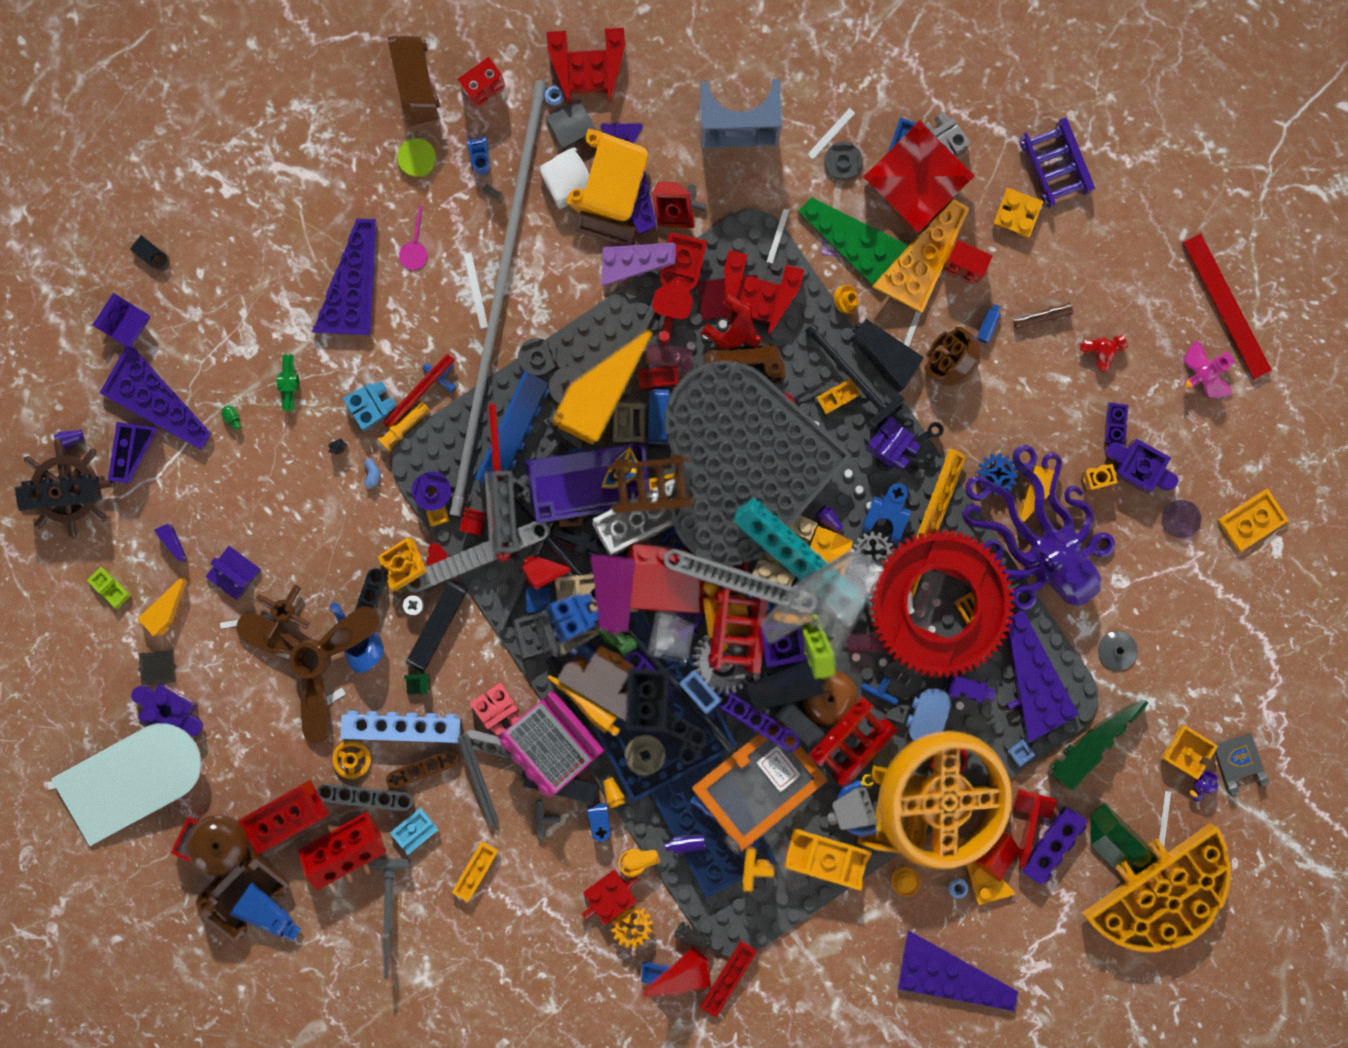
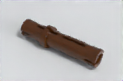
(1051, 313)

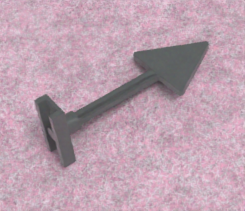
(521, 486)
(388, 867)

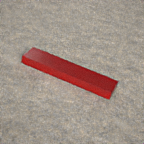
(728, 978)

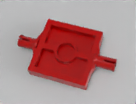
(610, 897)

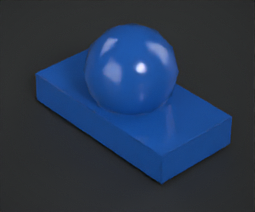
(652, 971)

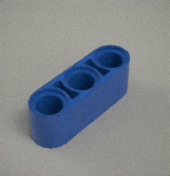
(657, 406)

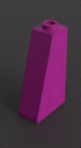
(613, 591)

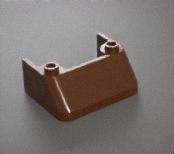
(413, 79)

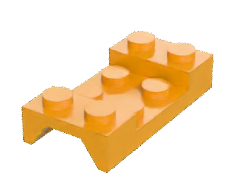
(826, 859)

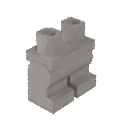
(949, 134)

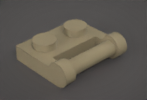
(624, 423)

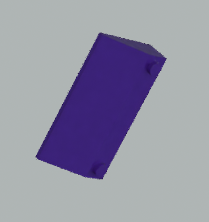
(572, 483)

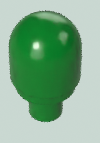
(231, 416)

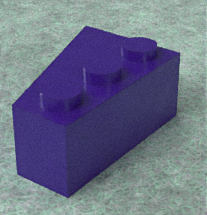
(129, 450)

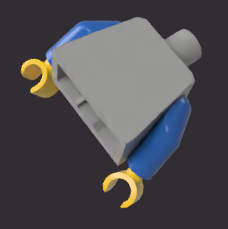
(855, 810)

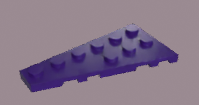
(1038, 685)
(941, 974)

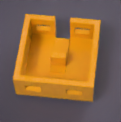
(1187, 750)

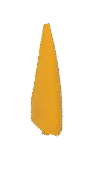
(594, 712)

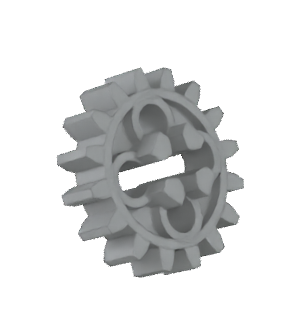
(880, 544)

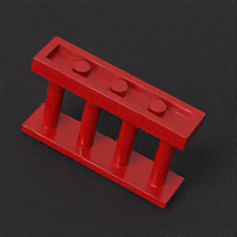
(753, 642)
(865, 751)

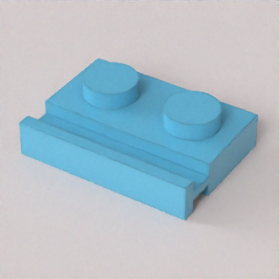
(414, 831)

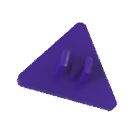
(624, 131)

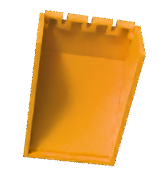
(597, 392)

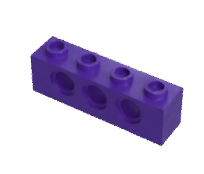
(1054, 833)

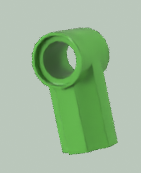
(619, 643)

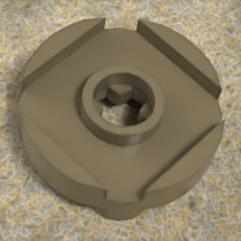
(635, 760)

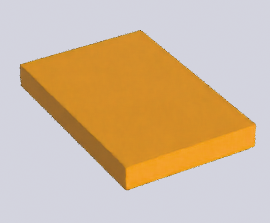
(1253, 520)

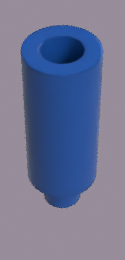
(989, 324)

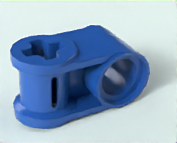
(479, 152)
(599, 817)

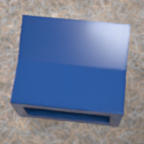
(538, 599)

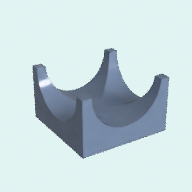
(740, 129)

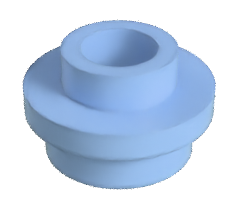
(551, 90)
(964, 888)

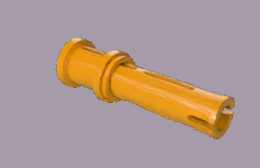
(396, 432)

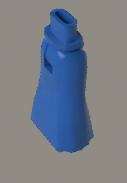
(261, 911)

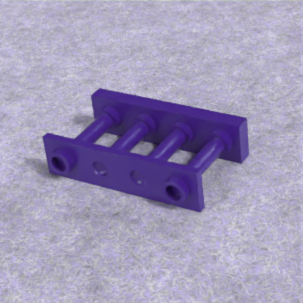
(1070, 148)

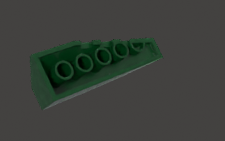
(1086, 752)

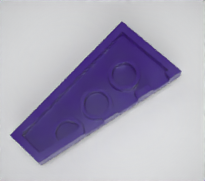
(643, 213)

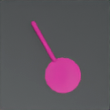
(414, 254)

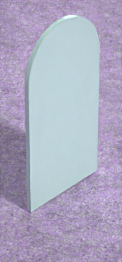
(130, 780)

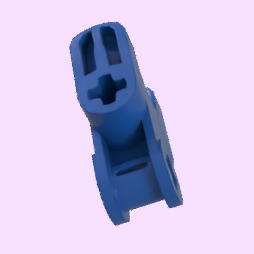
(891, 510)

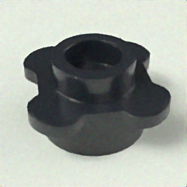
(337, 447)

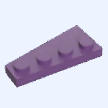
(634, 260)

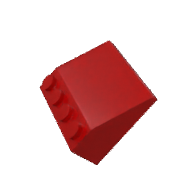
(661, 588)

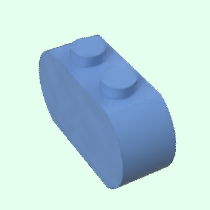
(929, 713)

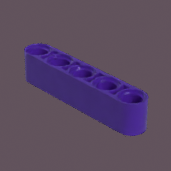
(763, 728)

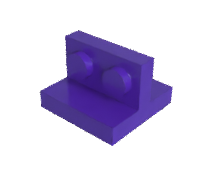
(232, 572)

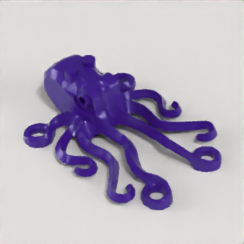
(1057, 555)

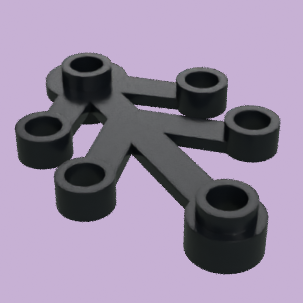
(919, 454)

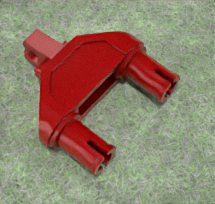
(739, 330)

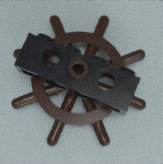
(54, 492)

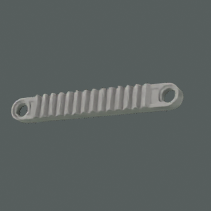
(474, 558)
(728, 577)

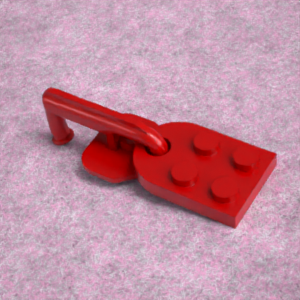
(677, 281)

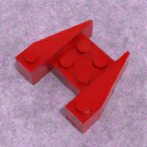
(587, 70)
(766, 298)

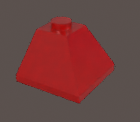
(672, 205)
(542, 571)

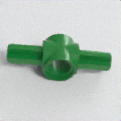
(288, 382)

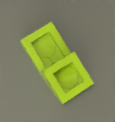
(109, 587)

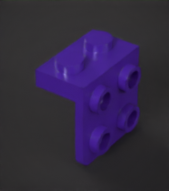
(121, 320)

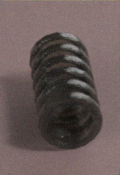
(692, 937)

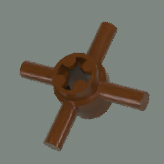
(275, 607)

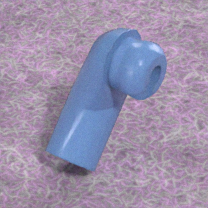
(373, 475)

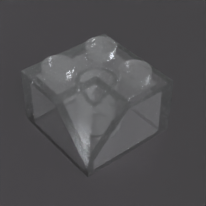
(670, 638)

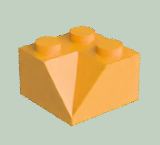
(829, 544)

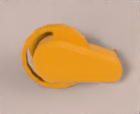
(636, 861)

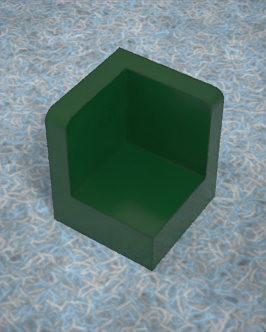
(418, 684)

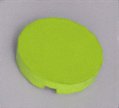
(416, 157)

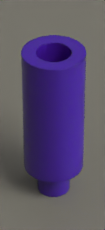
(686, 844)

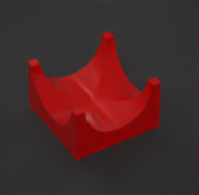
(919, 176)

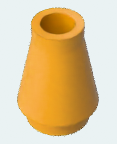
(613, 794)

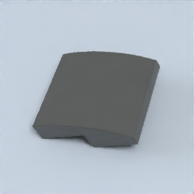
(570, 124)

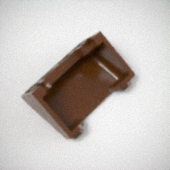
(765, 355)
(225, 891)

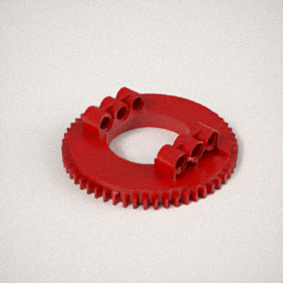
(963, 561)

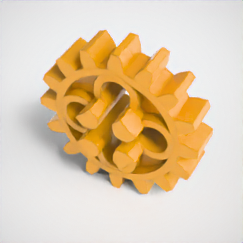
(638, 937)

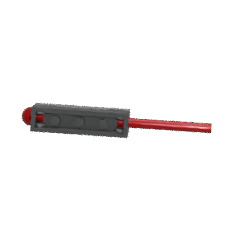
(499, 499)

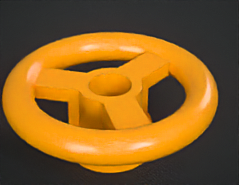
(351, 767)

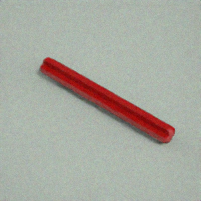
(419, 390)

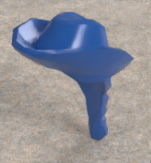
(364, 654)

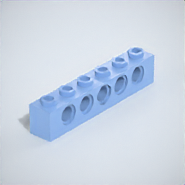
(350, 728)

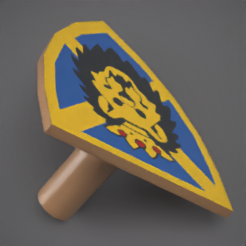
(610, 479)

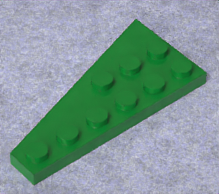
(859, 244)

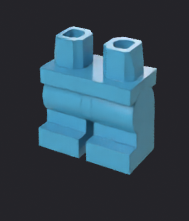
(373, 408)

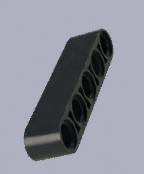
(436, 625)

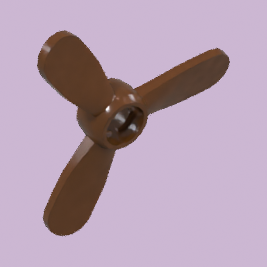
(342, 636)

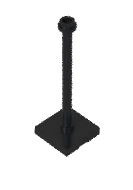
(884, 410)

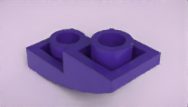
(1116, 423)

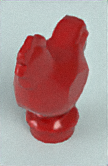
(1104, 350)

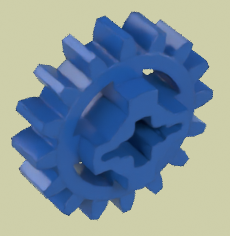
(998, 465)

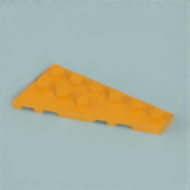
(919, 266)

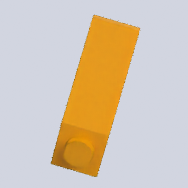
(1028, 501)
(163, 610)

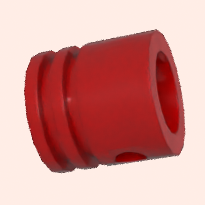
(473, 521)

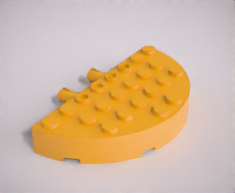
(1169, 898)

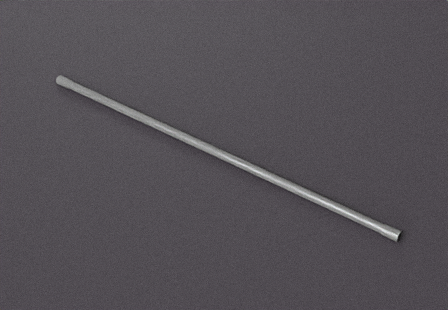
(458, 498)

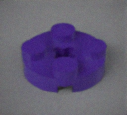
(437, 500)

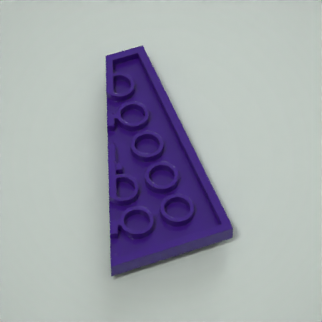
(350, 294)
(144, 392)

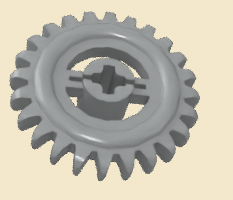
(720, 683)

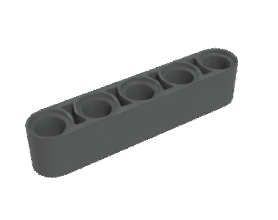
(375, 794)

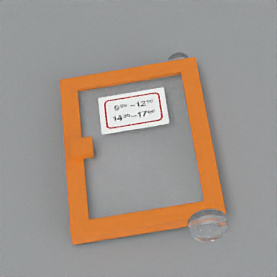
(758, 788)

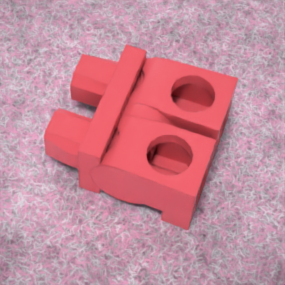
(493, 712)

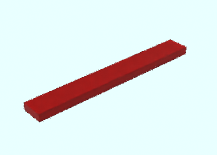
(1227, 306)

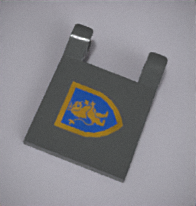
(1240, 759)

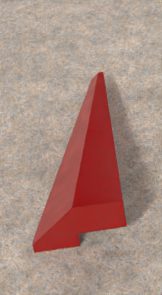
(688, 973)

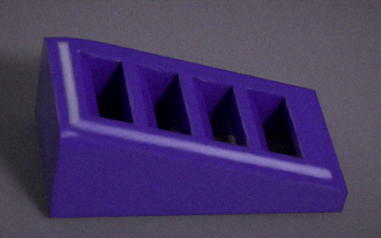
(170, 539)

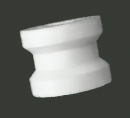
(416, 603)

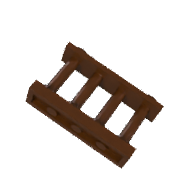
(643, 503)

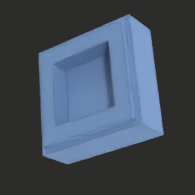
(1021, 753)

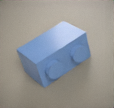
(700, 691)

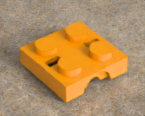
(1015, 217)
(398, 565)

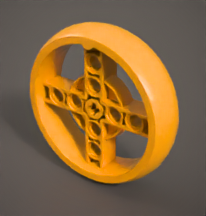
(996, 800)

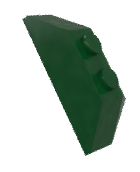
(1118, 841)

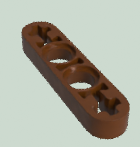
(422, 767)

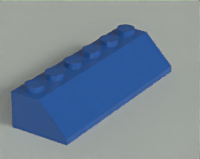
(516, 423)

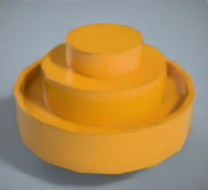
(846, 299)
(905, 881)

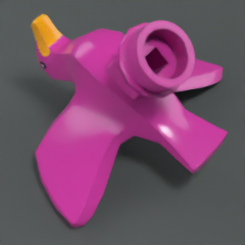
(1208, 371)

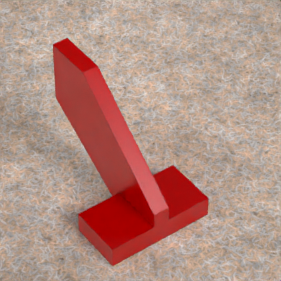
(1035, 806)

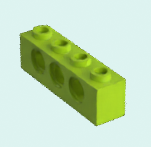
(818, 651)

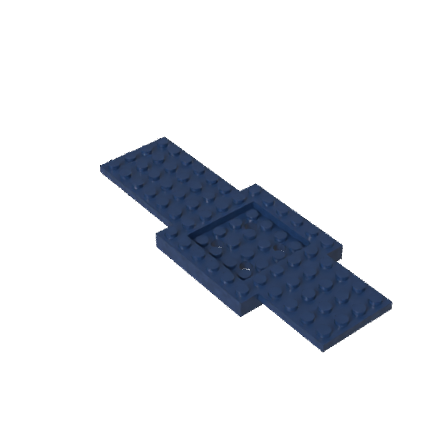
(672, 784)

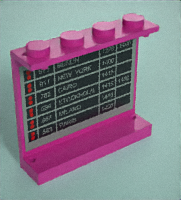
(550, 744)

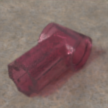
(866, 642)

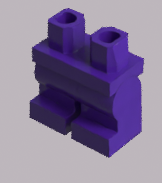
(890, 444)
(971, 689)

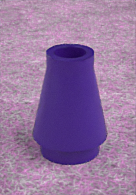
(70, 438)
(829, 519)

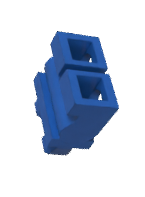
(576, 616)

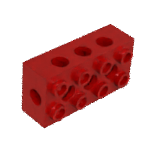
(283, 817)
(342, 851)

